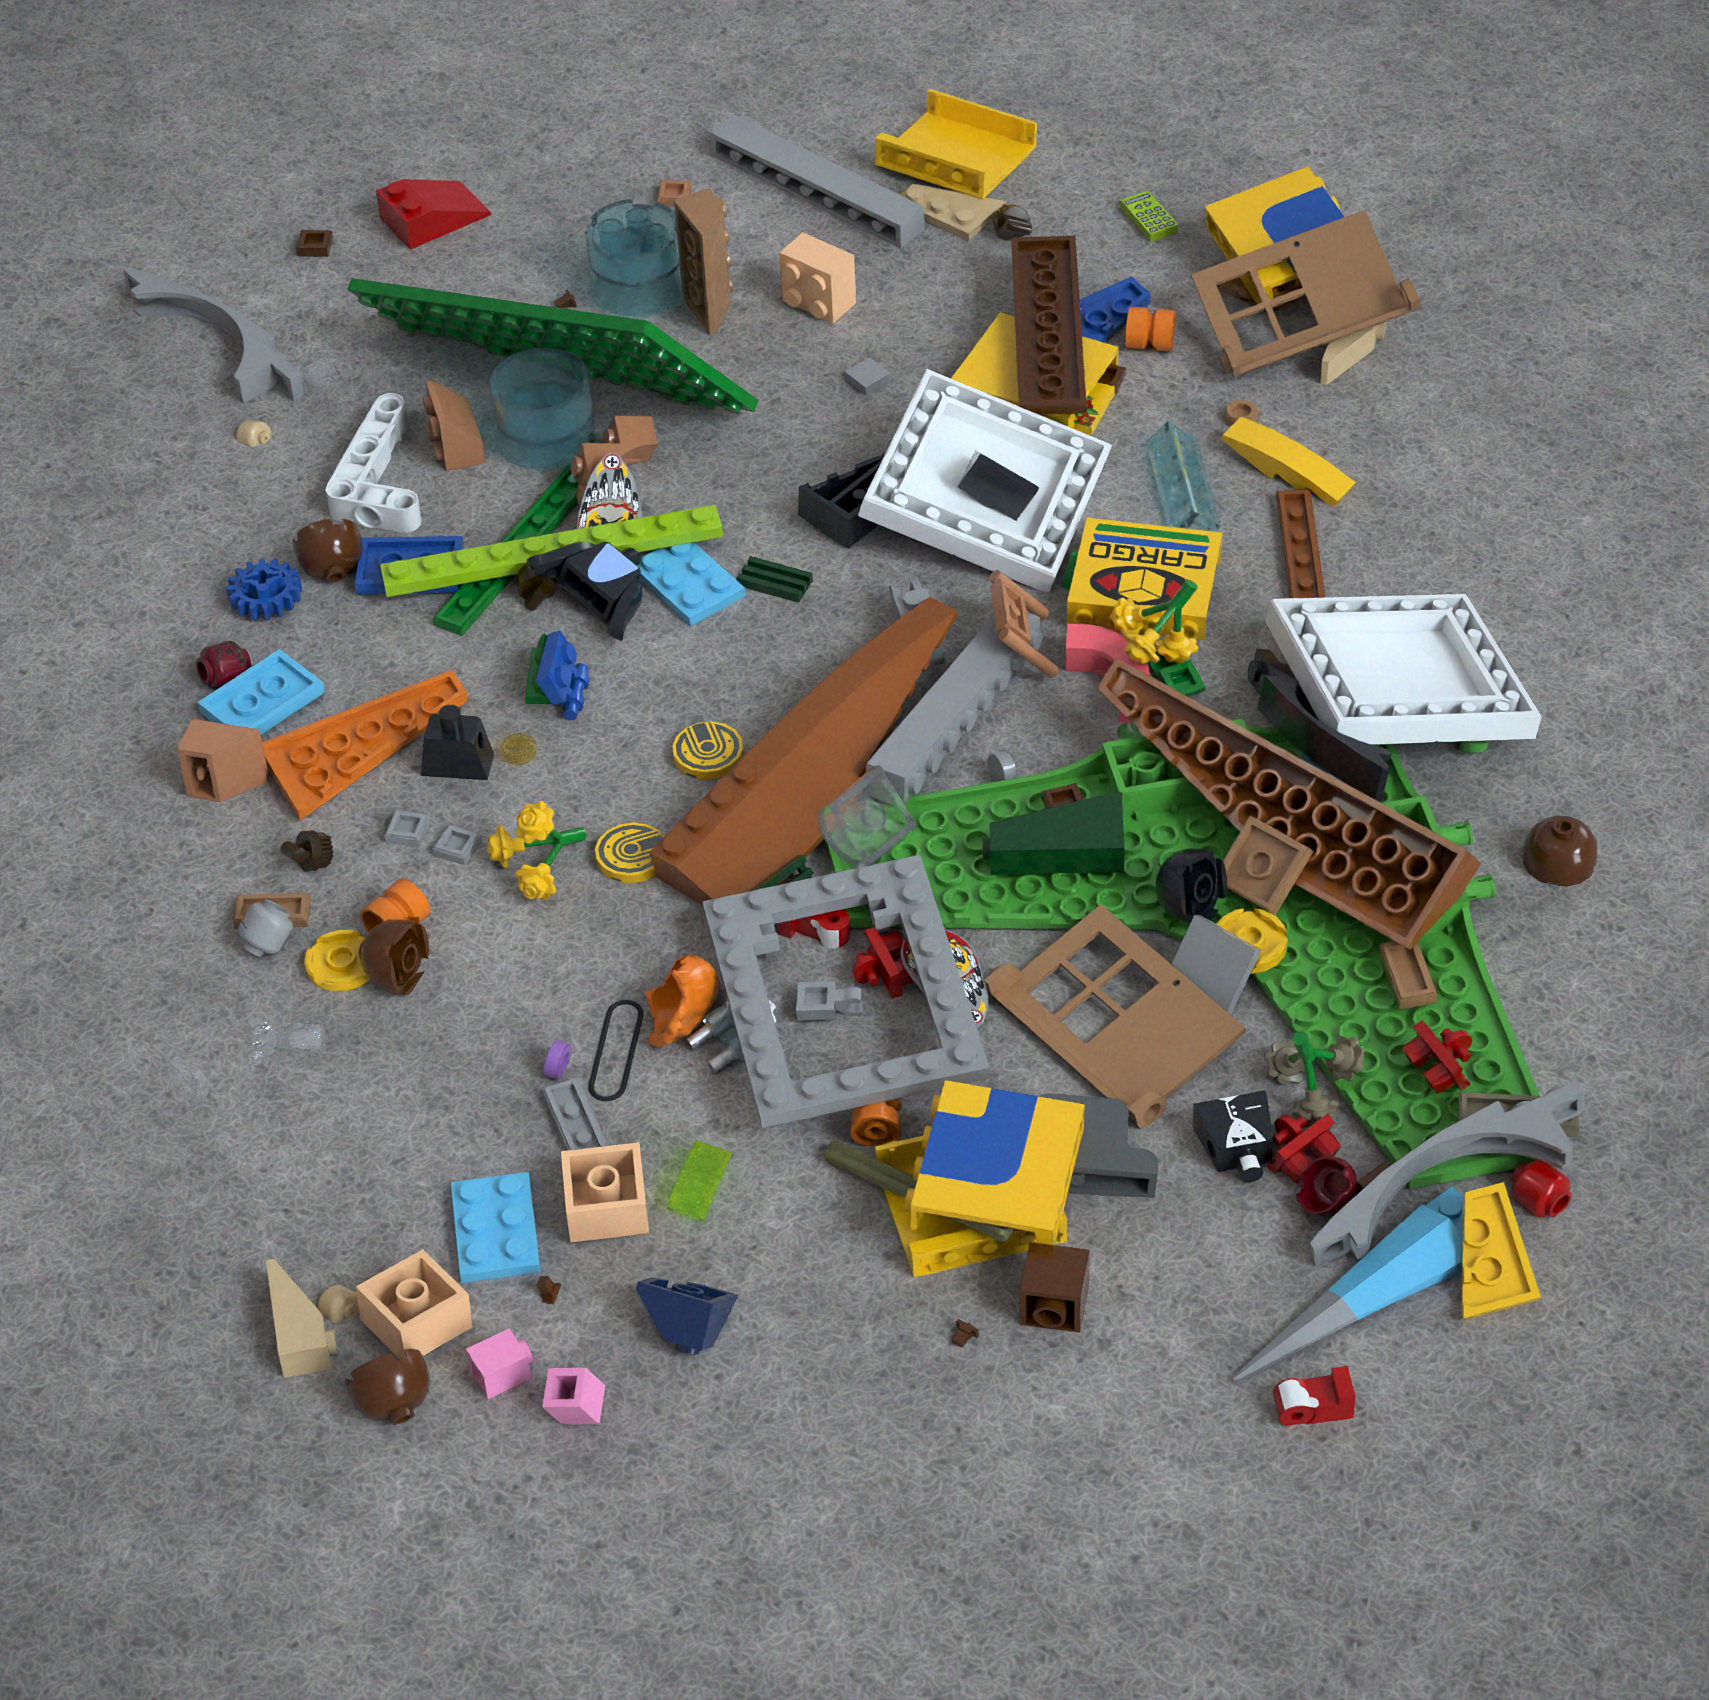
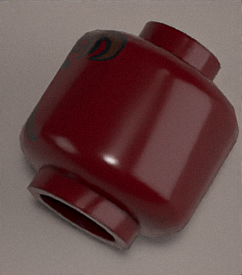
(221, 663)

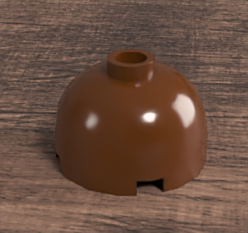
(328, 549)
(1560, 851)
(394, 954)
(390, 1387)

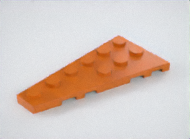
(340, 749)

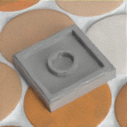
(1215, 961)

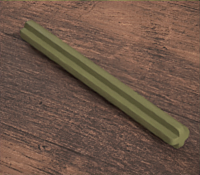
(894, 1181)

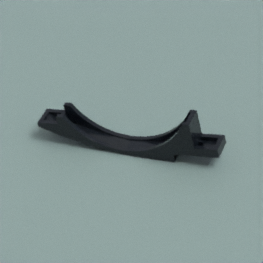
(1342, 756)

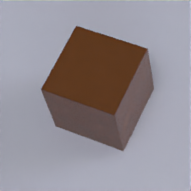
(1054, 1287)

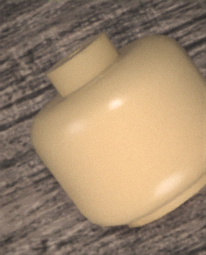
(253, 432)
(338, 1303)

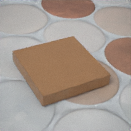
(1264, 864)

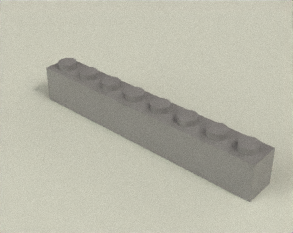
(818, 181)
(950, 709)

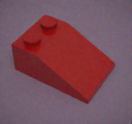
(427, 209)

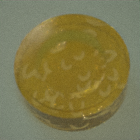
(518, 749)

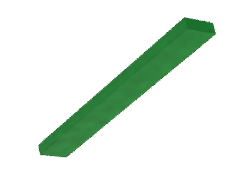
(539, 520)

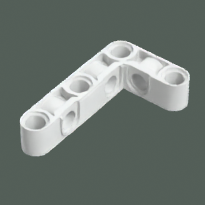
(352, 487)

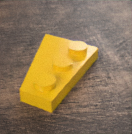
(1493, 1255)

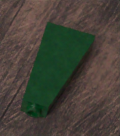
(1060, 839)

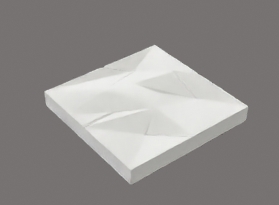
(929, 453)
(1402, 668)

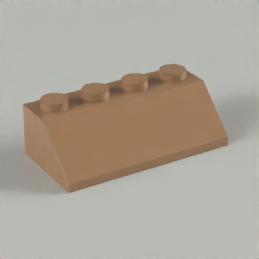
(704, 256)

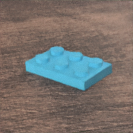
(689, 581)
(263, 694)
(495, 1227)

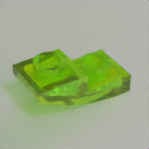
(699, 1180)

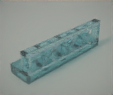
(1181, 478)

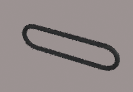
(601, 1046)

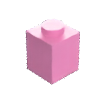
(499, 1363)
(573, 1396)

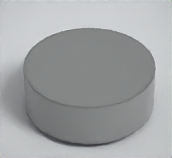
(1001, 766)

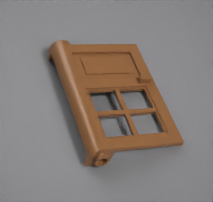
(1339, 274)
(1149, 1045)

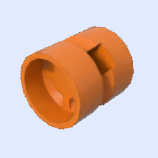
(1150, 329)
(401, 901)
(876, 1122)

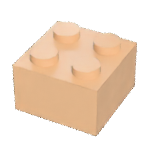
(817, 278)
(604, 1192)
(414, 1305)

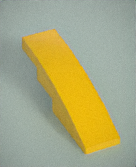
(1293, 462)

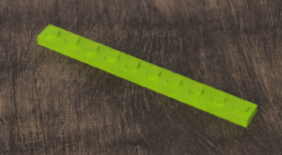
(510, 556)

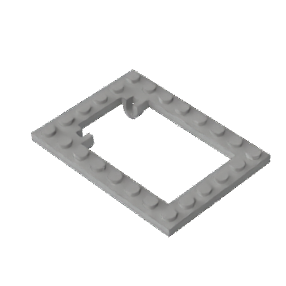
(895, 895)

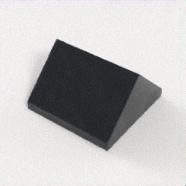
(997, 486)

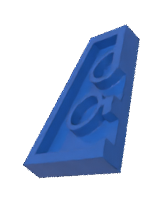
(1107, 309)

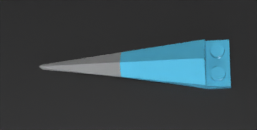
(1409, 1259)

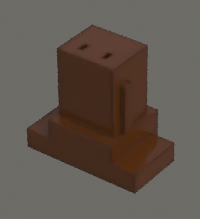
(566, 301)
(548, 1289)
(964, 1333)

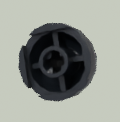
(1191, 884)

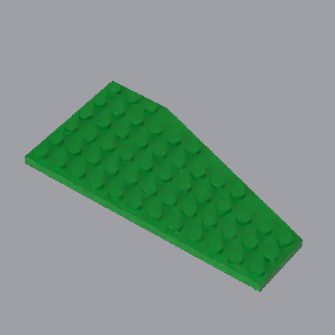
(608, 345)

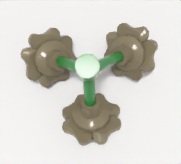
(1295, 1057)

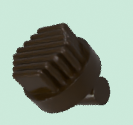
(1011, 222)
(534, 587)
(311, 850)

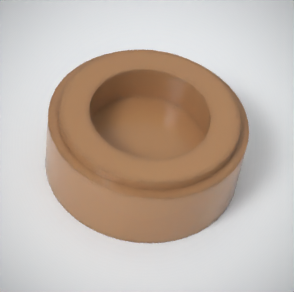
(1239, 409)

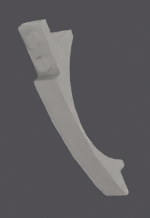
(261, 363)
(1525, 1130)

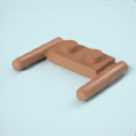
(1012, 621)

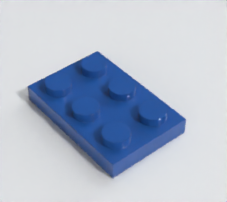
(391, 549)

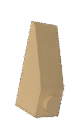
(1349, 350)
(299, 1327)

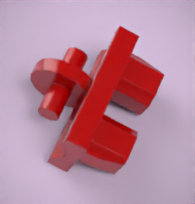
(881, 964)
(1447, 1069)
(1291, 1156)

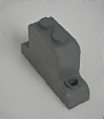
(1104, 1158)

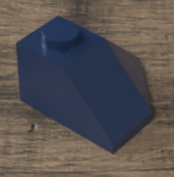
(686, 1313)

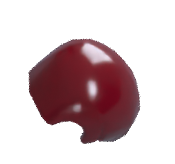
(1327, 1186)

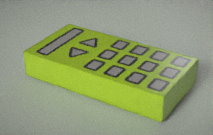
(1149, 216)

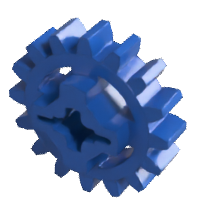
(264, 589)

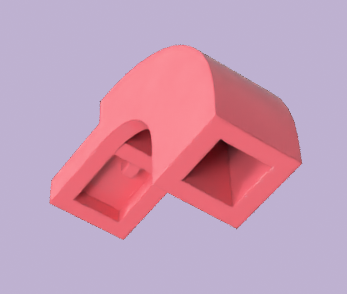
(1095, 649)

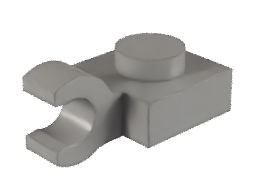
(822, 1000)

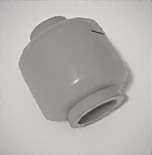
(265, 928)

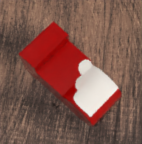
(829, 928)
(1315, 1398)

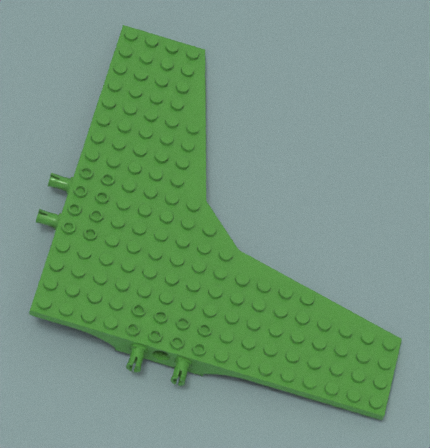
(1332, 962)

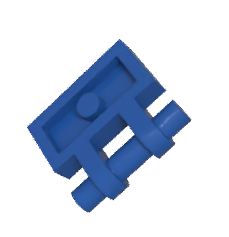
(559, 676)

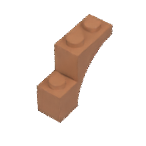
(626, 436)

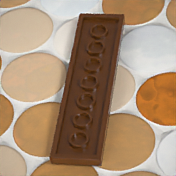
(1048, 325)

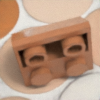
(452, 427)
(221, 760)

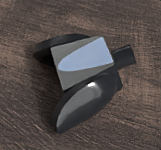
(598, 578)

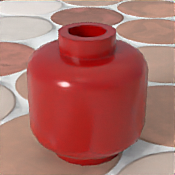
(1541, 1188)

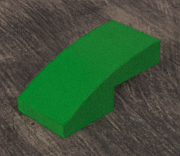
(1179, 676)

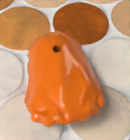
(682, 999)

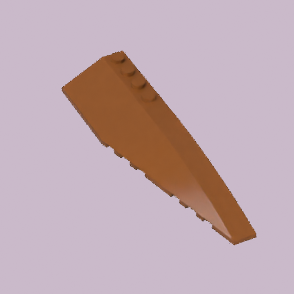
(773, 795)
(1364, 853)

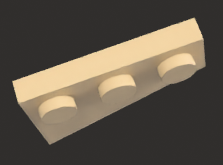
(953, 210)

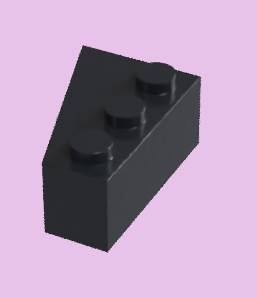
(836, 503)

